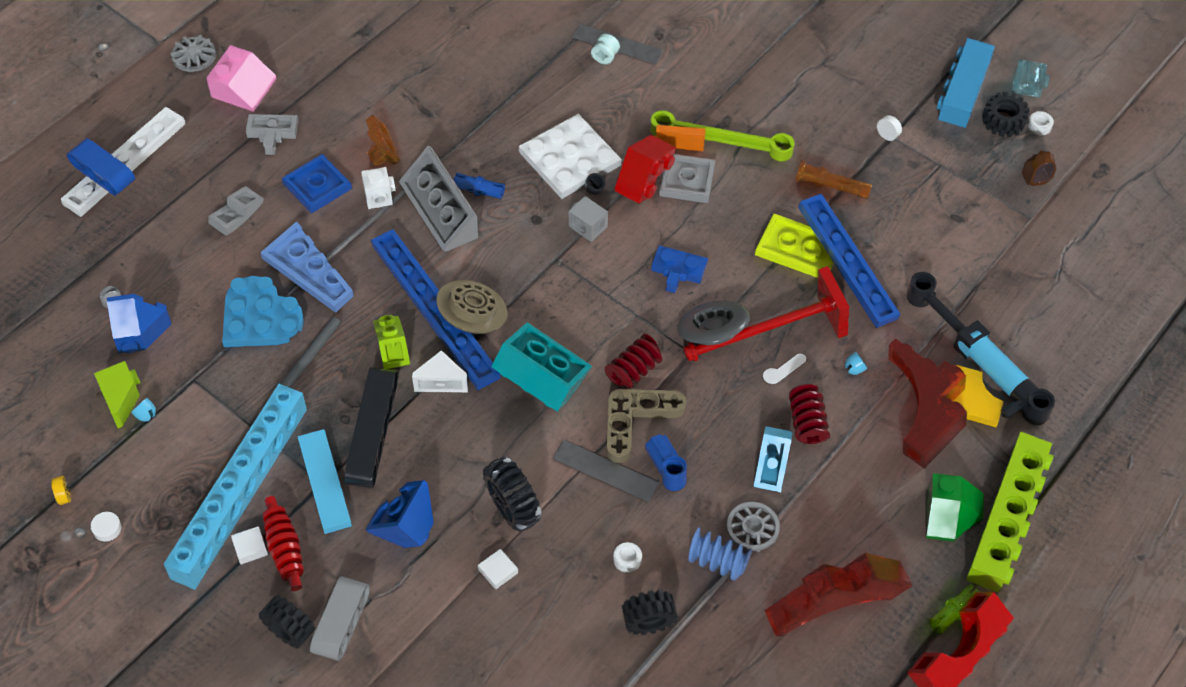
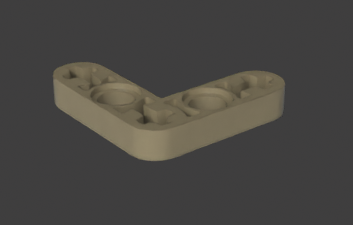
(632, 408)

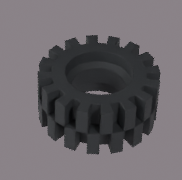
(1003, 124)
(649, 612)
(286, 621)

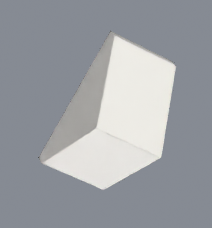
(440, 375)

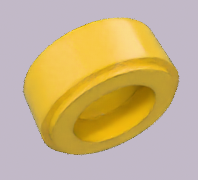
(61, 490)

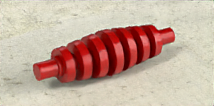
(283, 543)

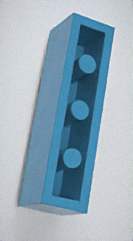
(965, 83)

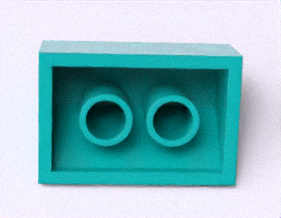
(541, 366)

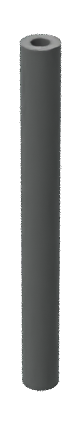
(311, 352)

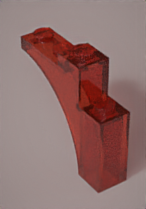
(937, 416)
(834, 587)

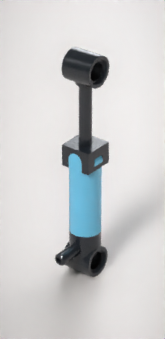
(974, 343)

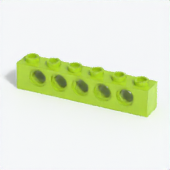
(985, 569)

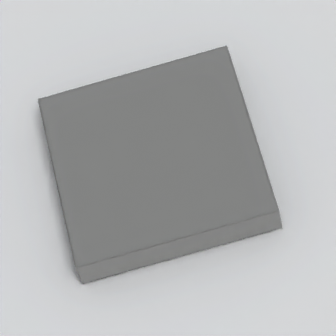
(688, 179)

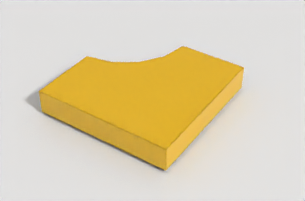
(978, 401)

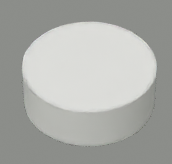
(1040, 123)
(889, 128)
(106, 526)
(627, 557)

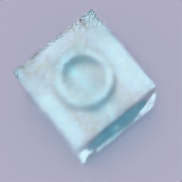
(1030, 78)

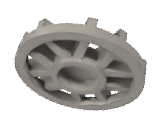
(193, 53)
(753, 526)

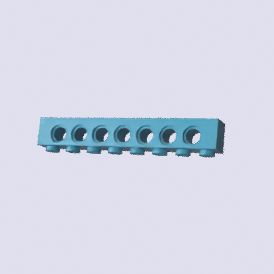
(235, 487)

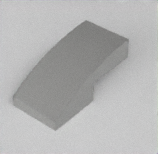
(239, 209)

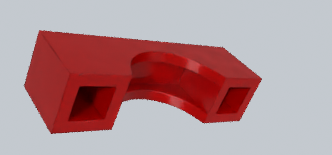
(983, 622)

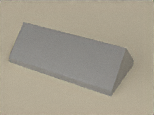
(440, 201)

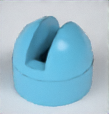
(857, 364)
(144, 410)

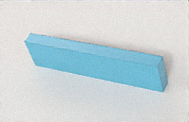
(324, 481)

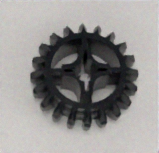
(512, 494)

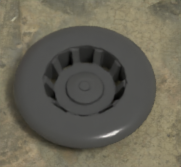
(713, 322)

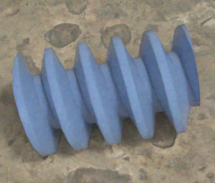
(718, 555)

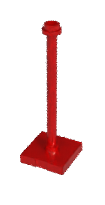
(830, 301)

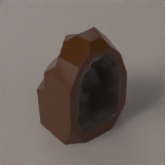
(1039, 168)

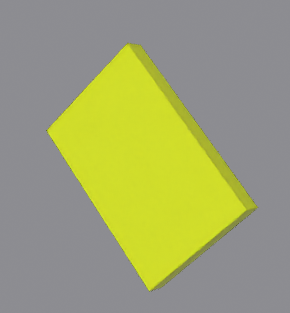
(793, 246)

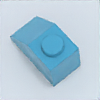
(773, 459)

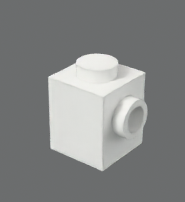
(378, 187)

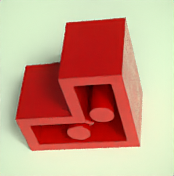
(642, 166)

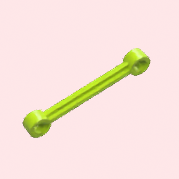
(733, 137)

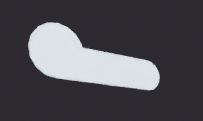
(776, 375)

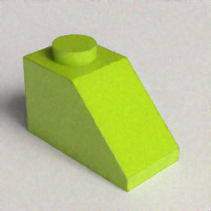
(119, 390)

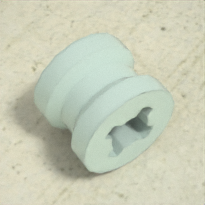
(605, 49)

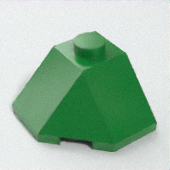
(952, 507)

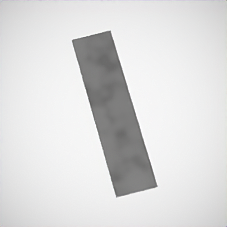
(627, 46)
(606, 470)

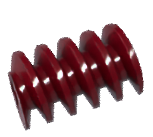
(634, 362)
(809, 414)

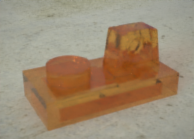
(384, 147)

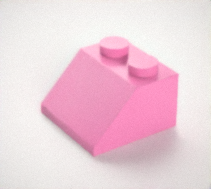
(240, 79)

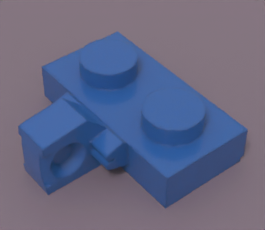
(678, 266)

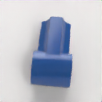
(666, 462)

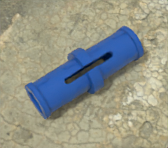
(479, 185)

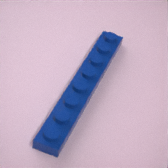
(424, 295)

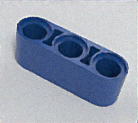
(100, 166)

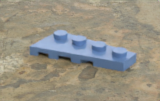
(303, 264)

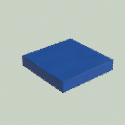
(316, 183)

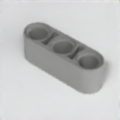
(340, 618)

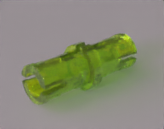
(950, 612)

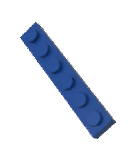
(849, 261)

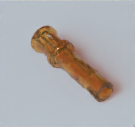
(821, 177)

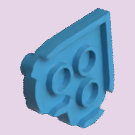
(258, 315)

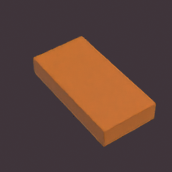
(682, 137)

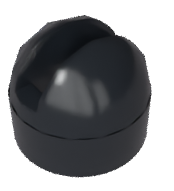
(596, 181)

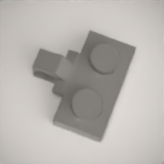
(271, 129)

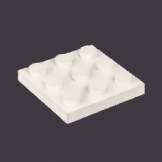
(569, 155)

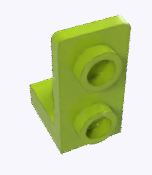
(391, 341)

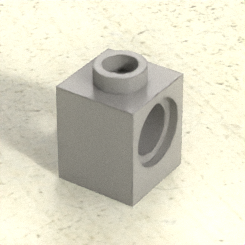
(588, 218)

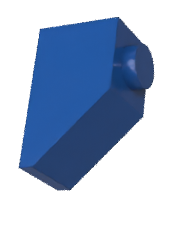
(135, 322)
(405, 518)

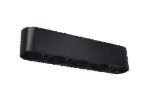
(371, 428)

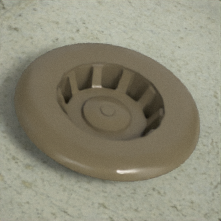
(471, 306)

